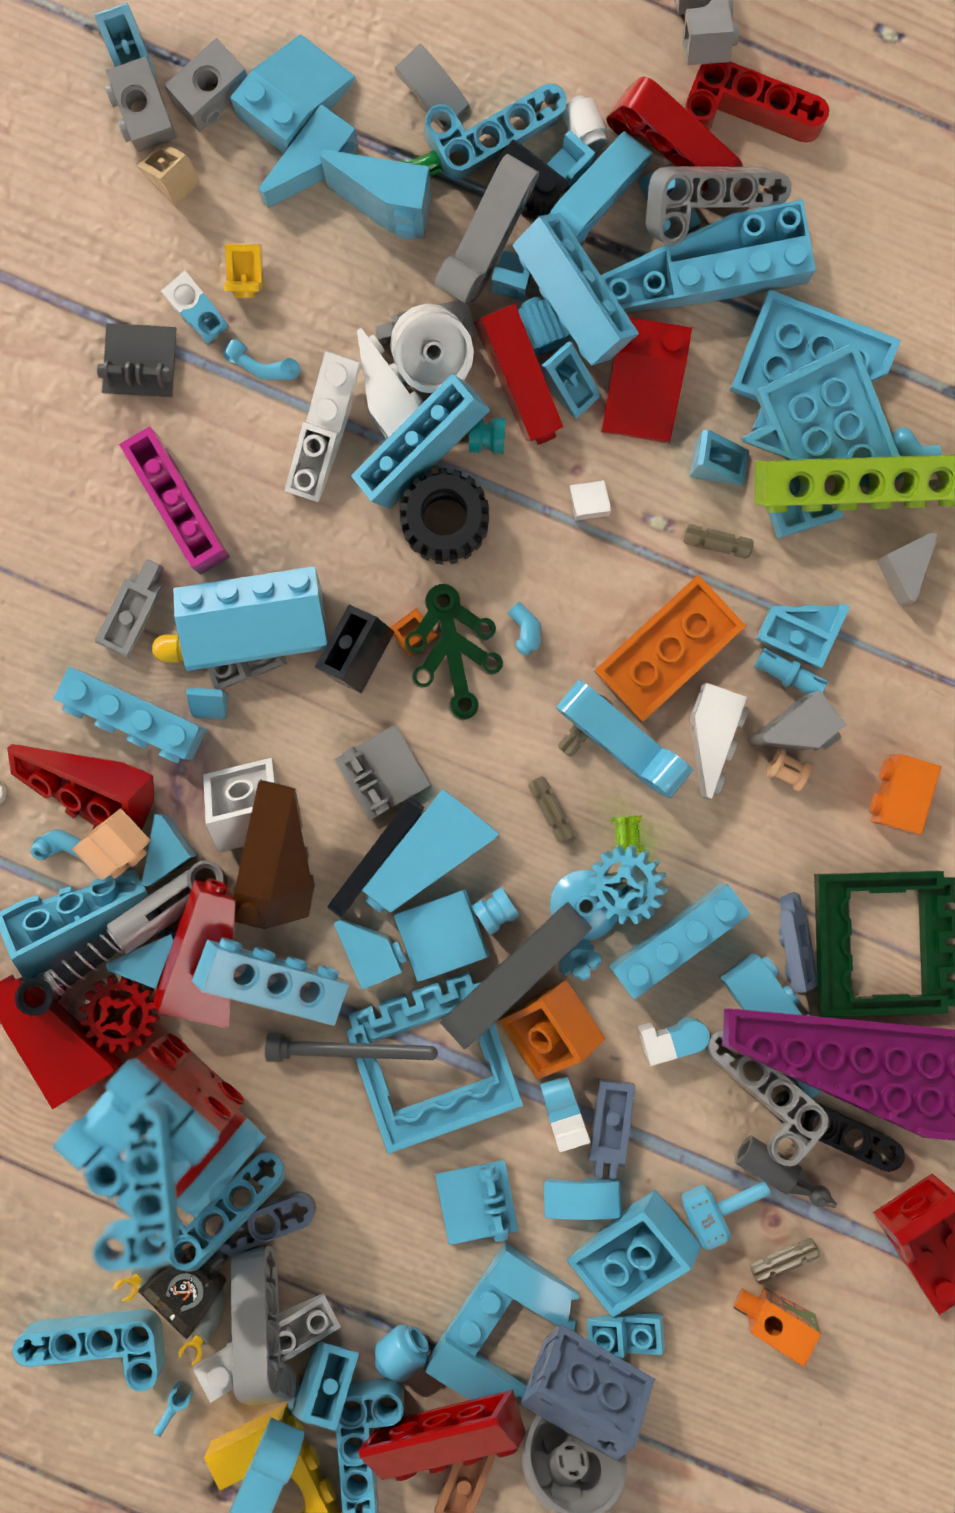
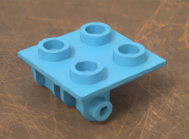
(477, 1203)

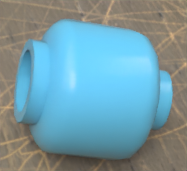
(401, 1353)

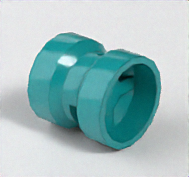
(488, 435)

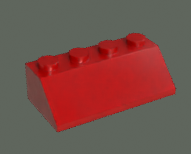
(445, 1437)

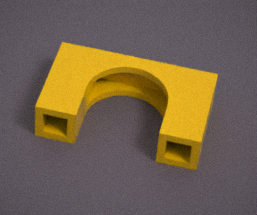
(232, 1454)

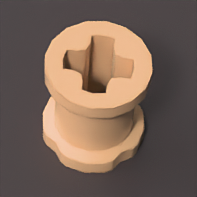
(789, 769)

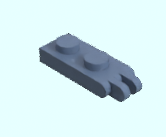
(796, 940)
(611, 1126)

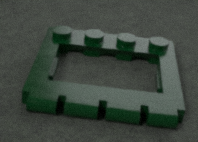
(834, 943)

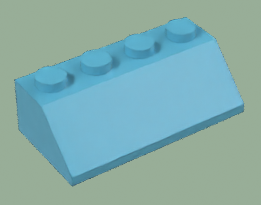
(250, 618)

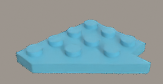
(795, 334)
(824, 412)

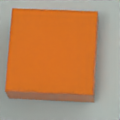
(408, 624)

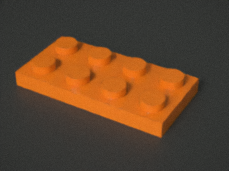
(669, 648)

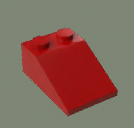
(647, 382)

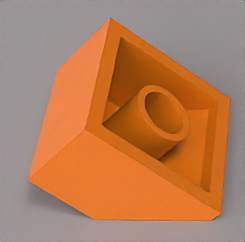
(552, 1030)

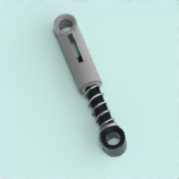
(123, 934)

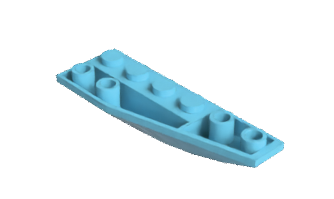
(720, 261)

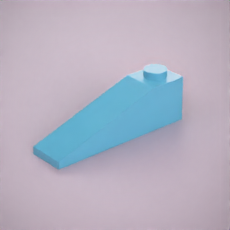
(51, 929)

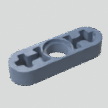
(293, 1222)

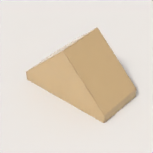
(170, 172)

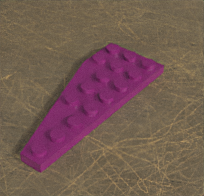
(876, 1066)

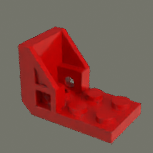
(923, 1234)

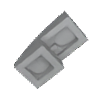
(430, 82)

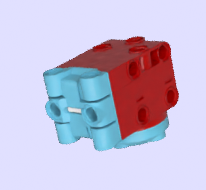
(204, 1123)

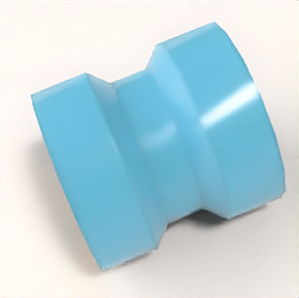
(495, 911)

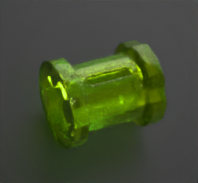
(627, 831)

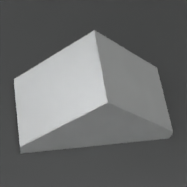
(907, 568)

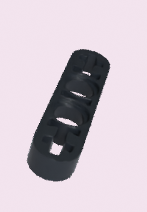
(375, 857)
(841, 1126)

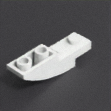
(324, 426)
(299, 1329)

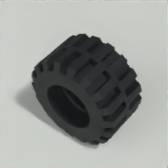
(438, 487)

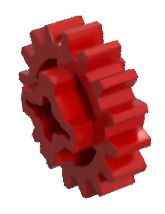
(127, 1024)

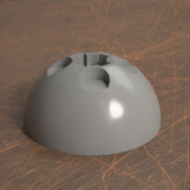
(587, 1477)

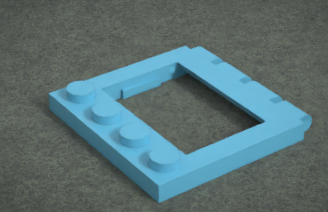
(445, 1111)

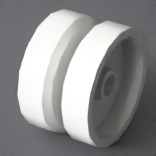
(425, 327)

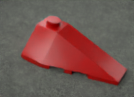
(85, 784)

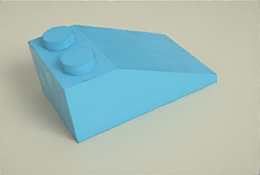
(288, 90)
(383, 189)
(635, 1254)

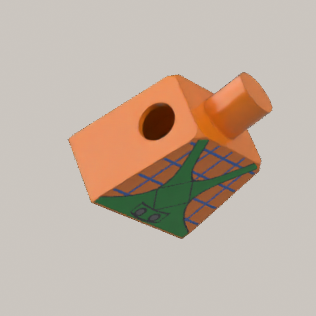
(791, 1332)

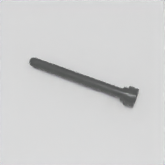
(281, 1047)

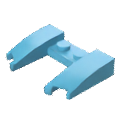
(508, 1277)

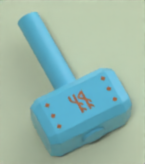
(707, 1216)

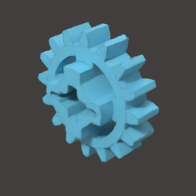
(611, 884)

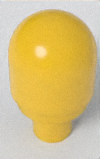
(167, 649)

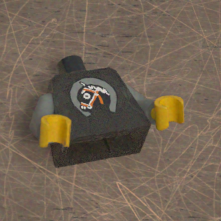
(187, 1300)

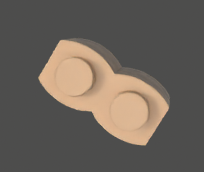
(112, 846)

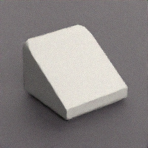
(590, 500)

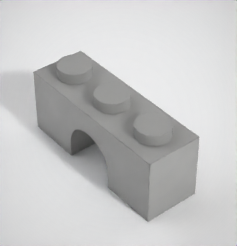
(708, 30)

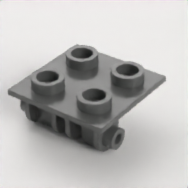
(138, 360)

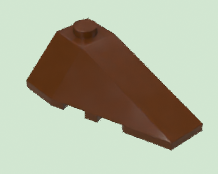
(274, 867)

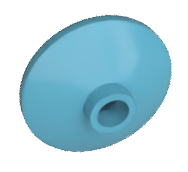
(575, 889)

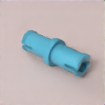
(789, 672)

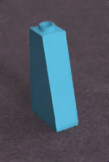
(432, 847)

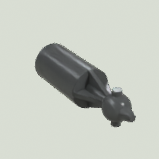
(788, 1179)

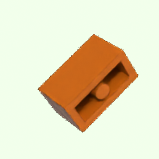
(904, 793)

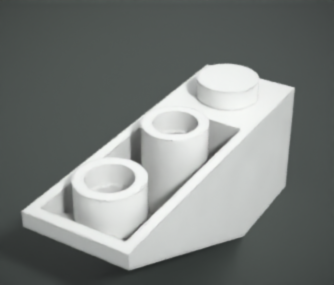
(386, 396)
(712, 728)

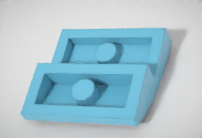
(441, 935)

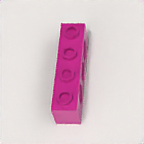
(174, 500)

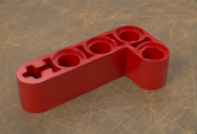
(758, 107)
(668, 128)

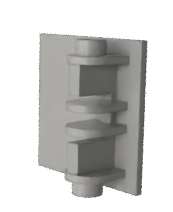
(382, 772)

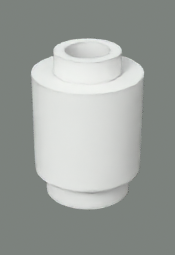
(585, 121)

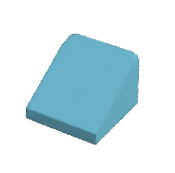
(208, 703)

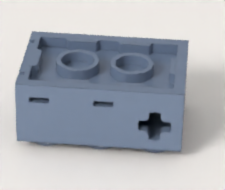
(588, 1392)

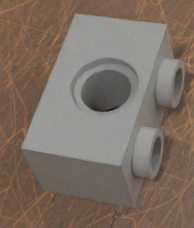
(210, 67)
(137, 82)

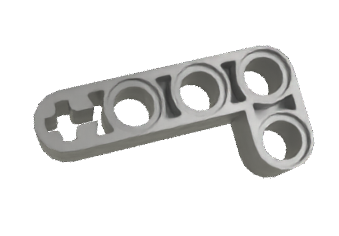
(718, 194)
(488, 231)
(789, 1113)
(256, 1361)

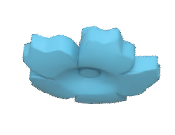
(580, 960)

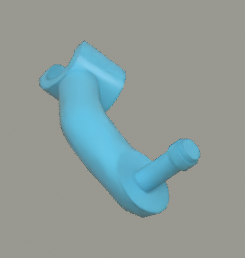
(282, 370)

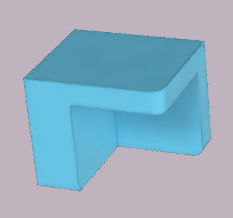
(572, 158)
(510, 277)

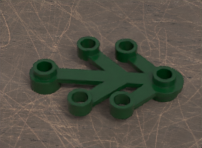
(452, 645)

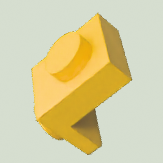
(244, 269)

